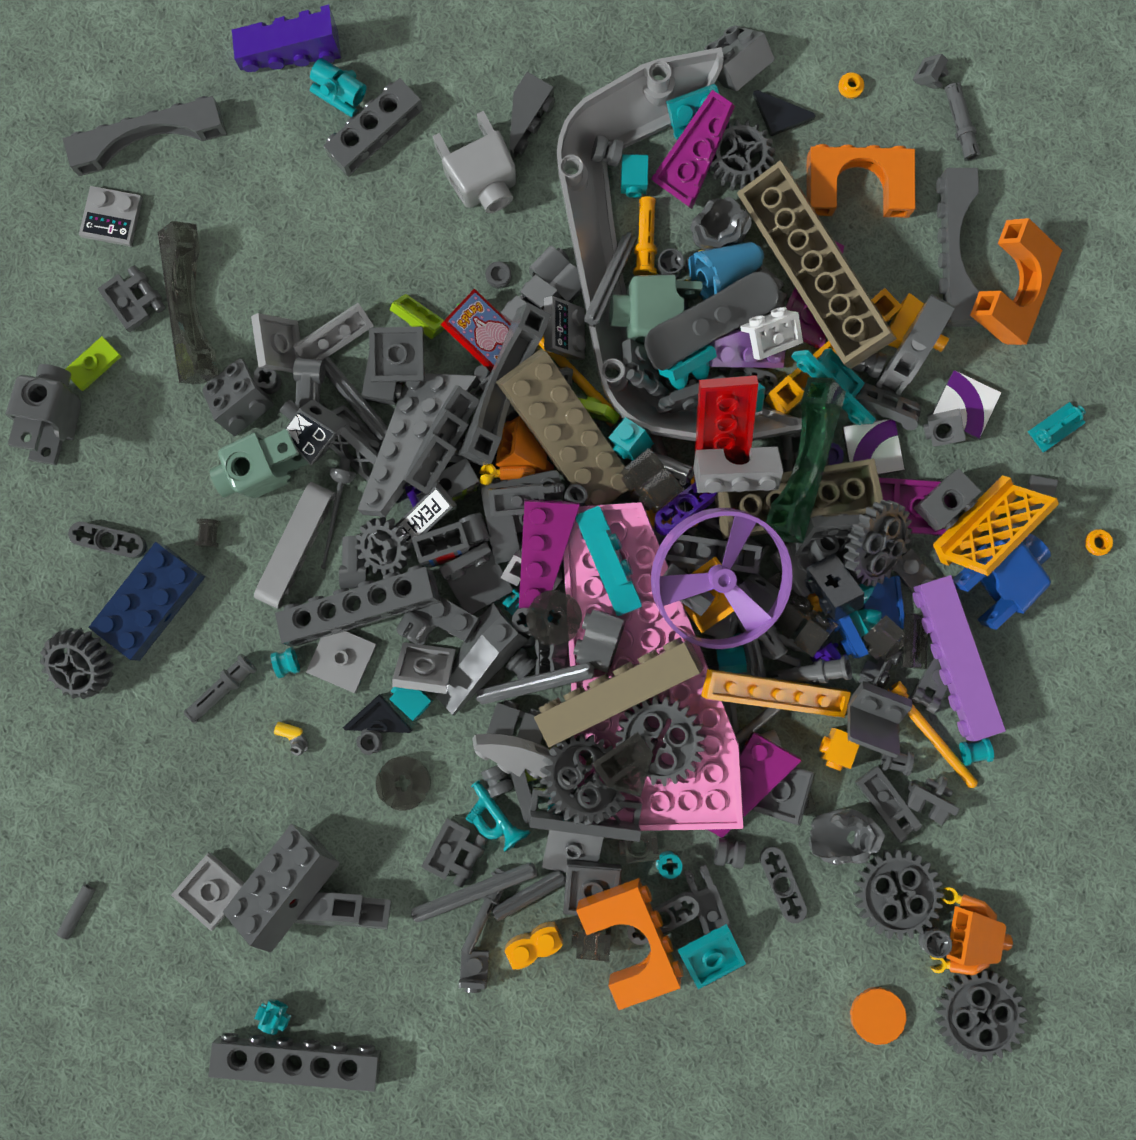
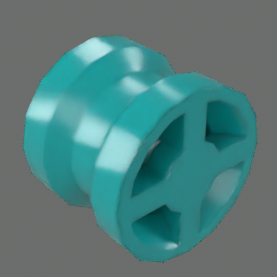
(285, 662)

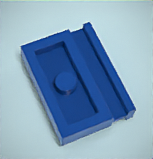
(888, 600)
(851, 641)

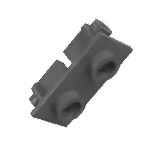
(877, 673)

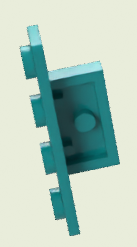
(831, 366)
(608, 560)

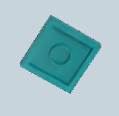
(712, 956)

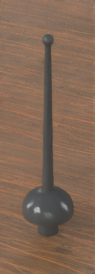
(342, 476)

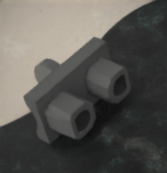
(942, 808)

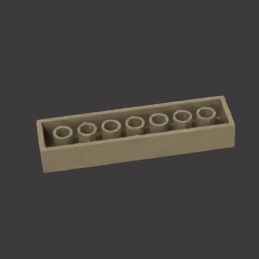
(816, 265)

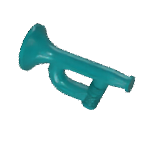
(503, 826)

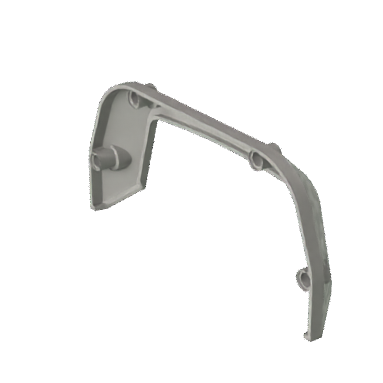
(630, 112)

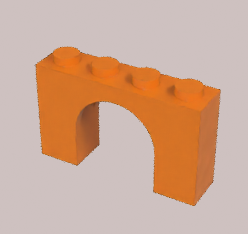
(891, 165)
(1036, 261)
(631, 906)

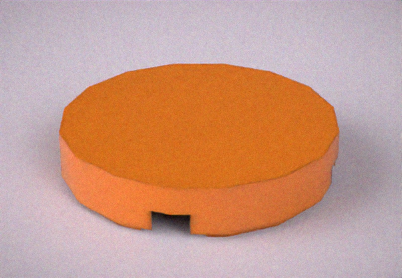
(878, 1016)

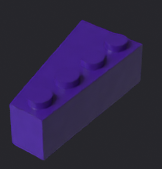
(287, 41)

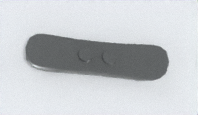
(710, 319)

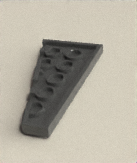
(407, 429)

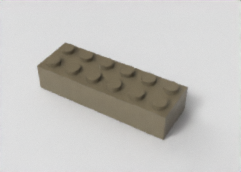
(564, 428)
(842, 490)
(615, 694)

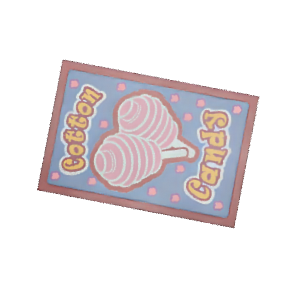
(478, 328)

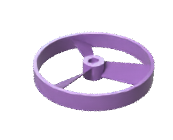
(722, 579)

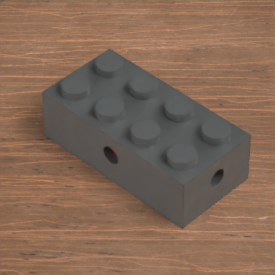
(280, 888)

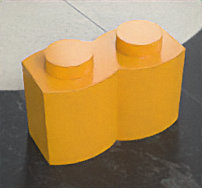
(526, 947)

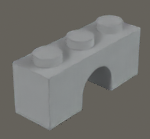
(717, 474)

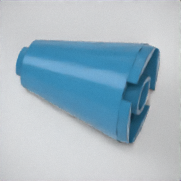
(724, 266)

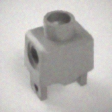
(481, 169)

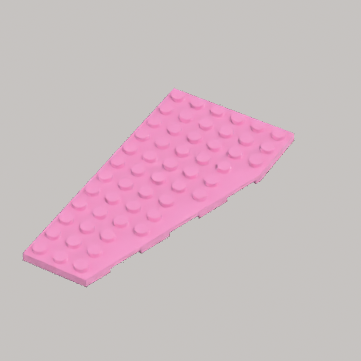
(713, 791)

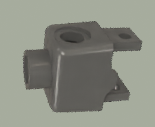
(44, 410)

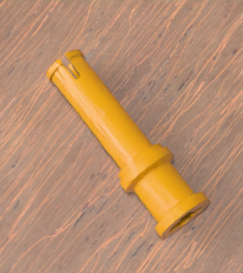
(646, 248)

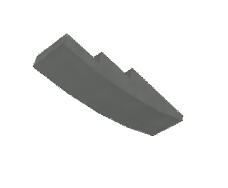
(441, 440)

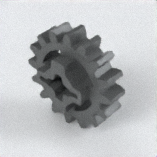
(383, 545)

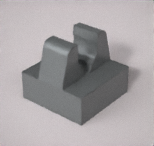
(930, 70)

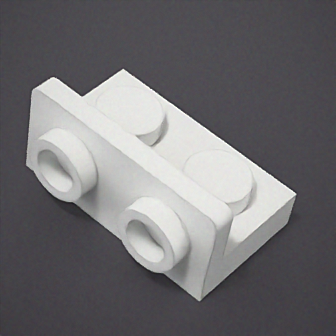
(773, 332)

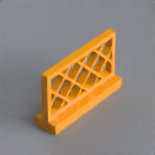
(982, 517)

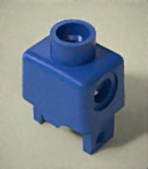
(1013, 583)

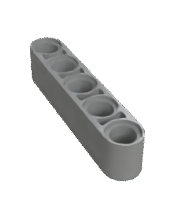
(291, 549)

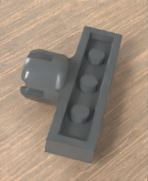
(419, 623)

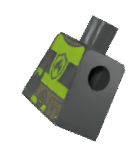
(458, 479)

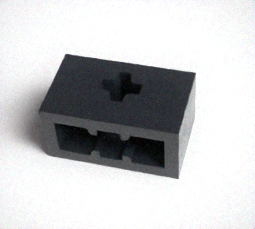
(834, 587)

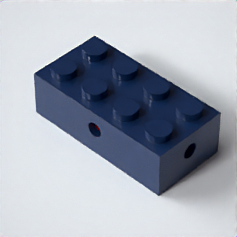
(146, 602)

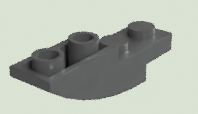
(915, 345)
(346, 910)

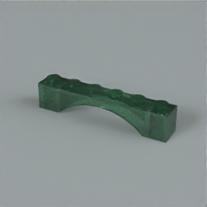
(820, 413)

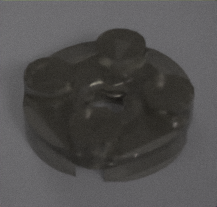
(547, 632)
(392, 794)

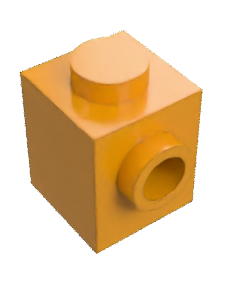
(838, 750)

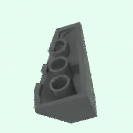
(481, 658)

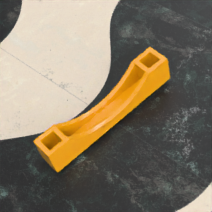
(791, 389)

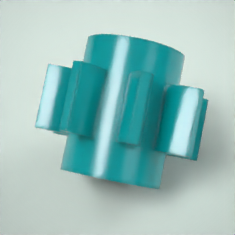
(272, 1016)

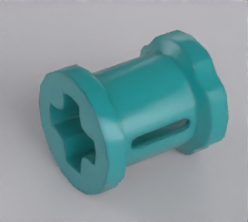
(976, 751)
(675, 869)

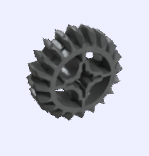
(756, 144)
(83, 657)

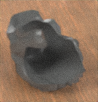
(724, 220)
(830, 835)

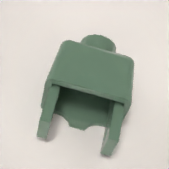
(649, 303)
(256, 465)

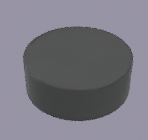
(498, 275)

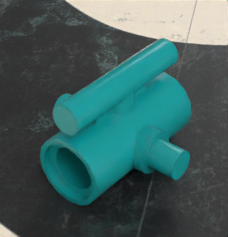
(337, 86)

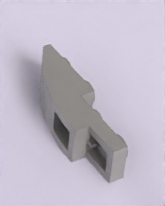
(513, 754)

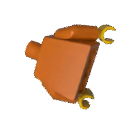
(517, 455)
(974, 936)

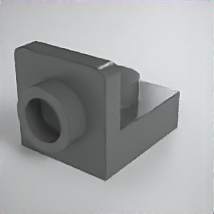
(474, 971)

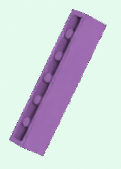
(958, 658)

